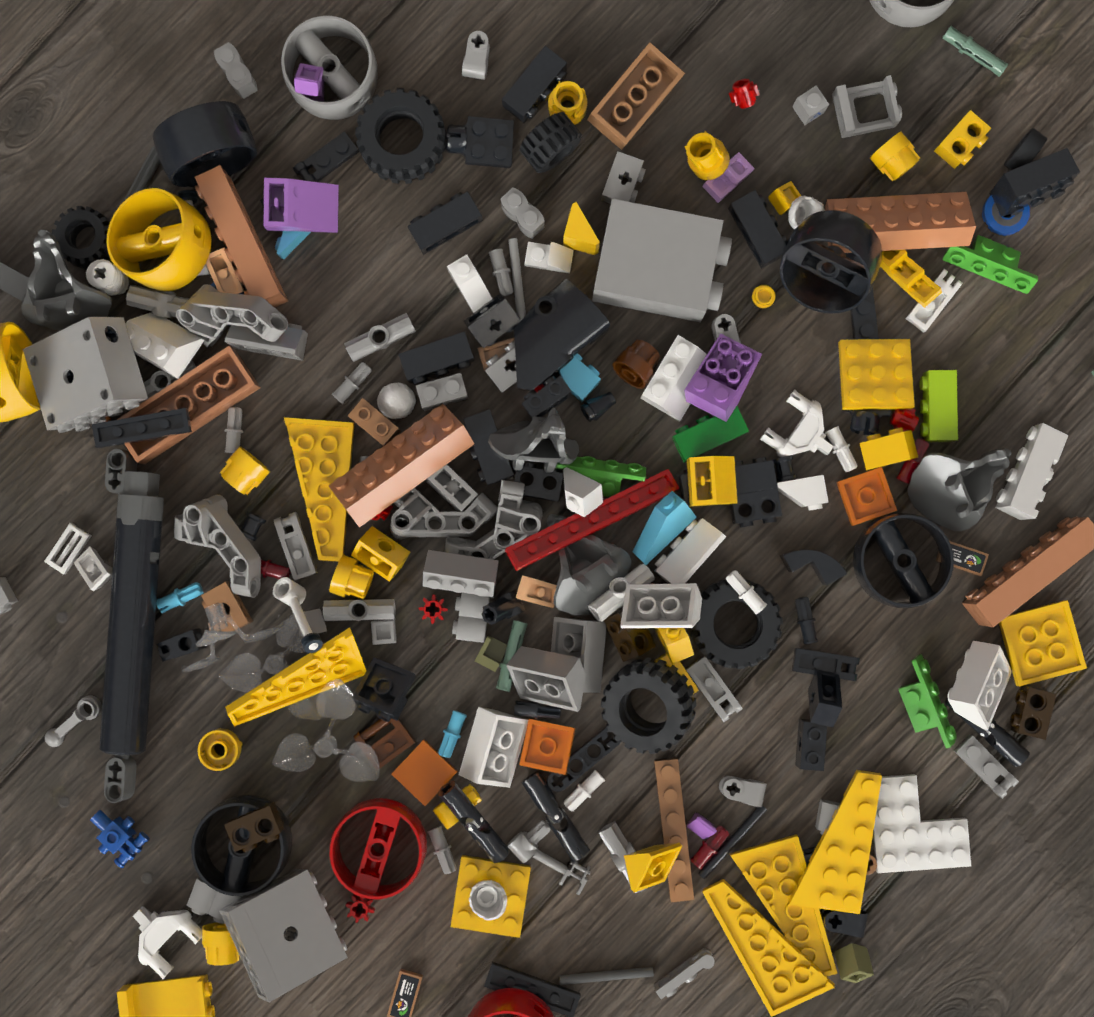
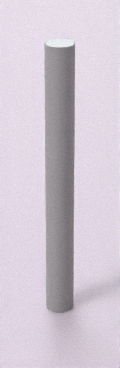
(517, 278)

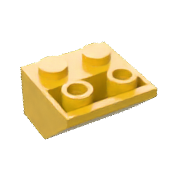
(711, 480)

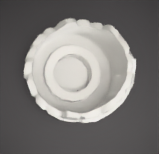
(802, 208)
(396, 400)
(488, 899)

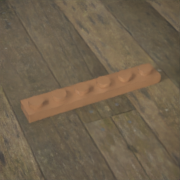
(674, 827)

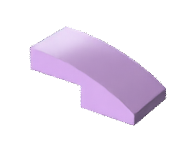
(736, 172)

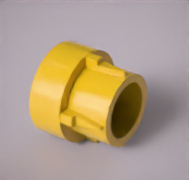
(572, 92)
(707, 156)
(895, 157)
(244, 471)
(351, 578)
(207, 753)
(219, 944)

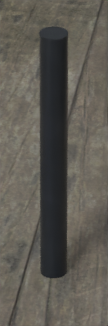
(732, 841)

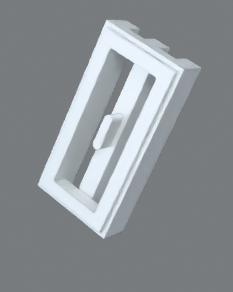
(79, 532)

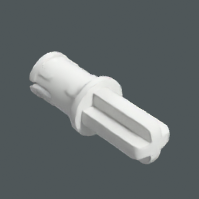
(841, 449)
(746, 591)
(583, 791)

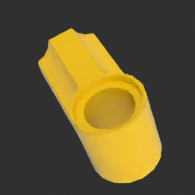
(446, 816)

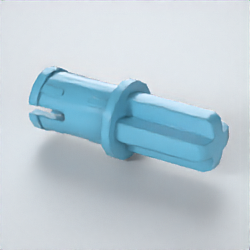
(179, 597)
(452, 734)

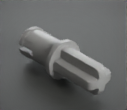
(501, 272)
(352, 382)
(233, 429)
(442, 850)

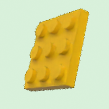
(876, 374)
(1042, 643)
(513, 879)

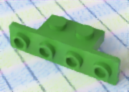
(992, 262)
(607, 472)
(924, 703)

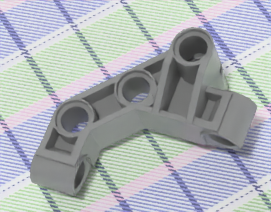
(211, 311)
(418, 511)
(512, 518)
(207, 525)

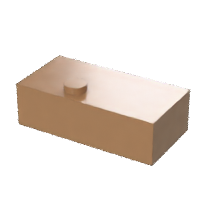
(635, 96)

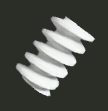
(107, 277)

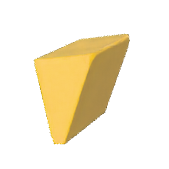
(783, 197)

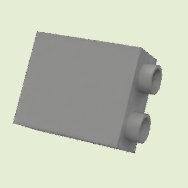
(661, 261)

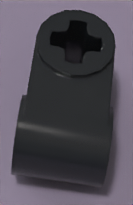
(845, 922)

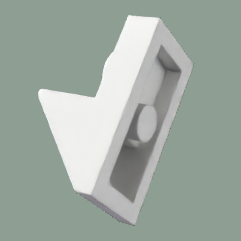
(549, 257)
(93, 569)

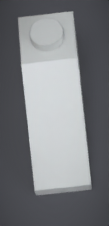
(470, 283)

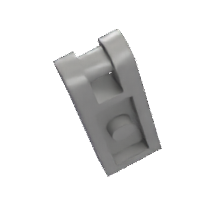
(295, 547)
(713, 688)
(985, 765)
(684, 973)

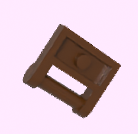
(389, 745)

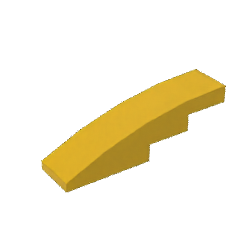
(909, 276)

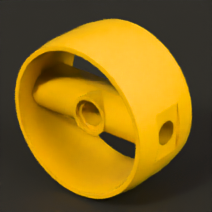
(133, 240)
(16, 385)

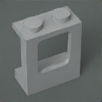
(846, 113)

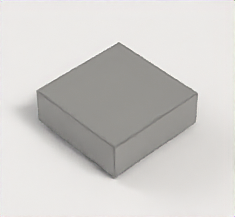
(383, 632)

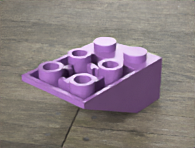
(300, 205)
(722, 377)

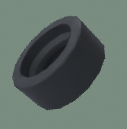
(1026, 149)

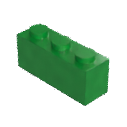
(708, 434)

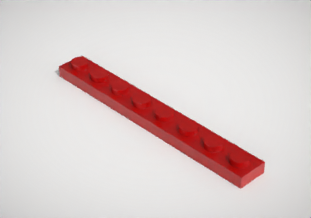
(577, 527)

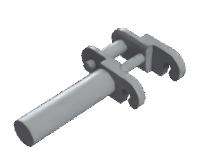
(563, 869)

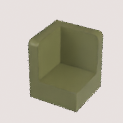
(491, 653)
(854, 963)

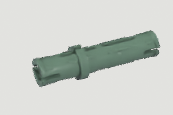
(975, 51)
(515, 641)

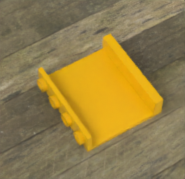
(167, 998)

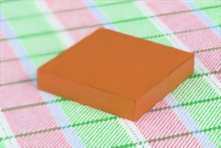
(866, 496)
(547, 746)
(424, 772)

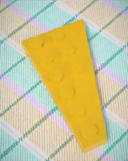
(321, 456)
(302, 679)
(841, 857)
(774, 875)
(771, 961)

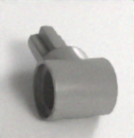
(525, 844)

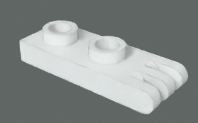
(924, 317)

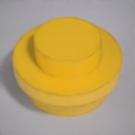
(763, 296)

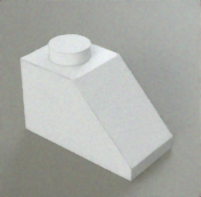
(805, 491)
(581, 492)

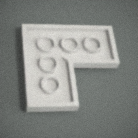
(910, 844)

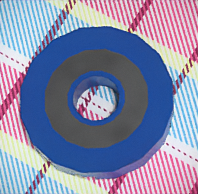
(1003, 225)

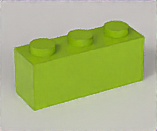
(939, 406)

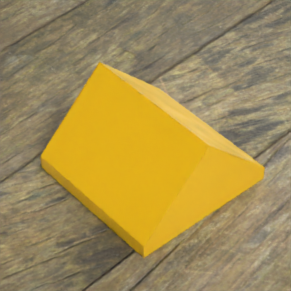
(579, 233)
(650, 865)

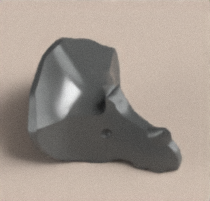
(54, 294)
(535, 441)
(954, 489)
(586, 571)

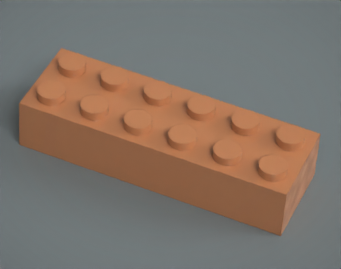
(913, 219)
(239, 236)
(203, 391)
(401, 464)
(1031, 572)

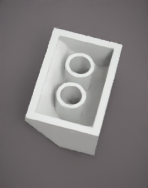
(163, 343)
(669, 382)
(689, 552)
(661, 606)
(980, 683)
(493, 748)

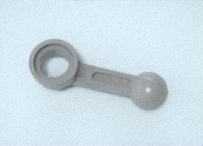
(55, 736)

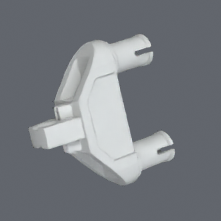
(806, 435)
(157, 930)

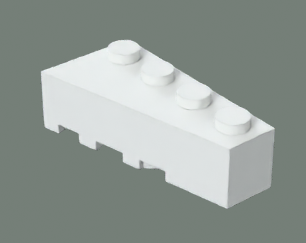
(1031, 472)

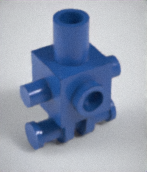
(116, 835)

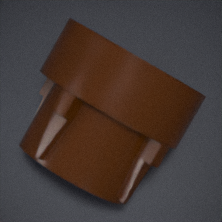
(637, 363)

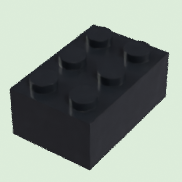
(1034, 182)

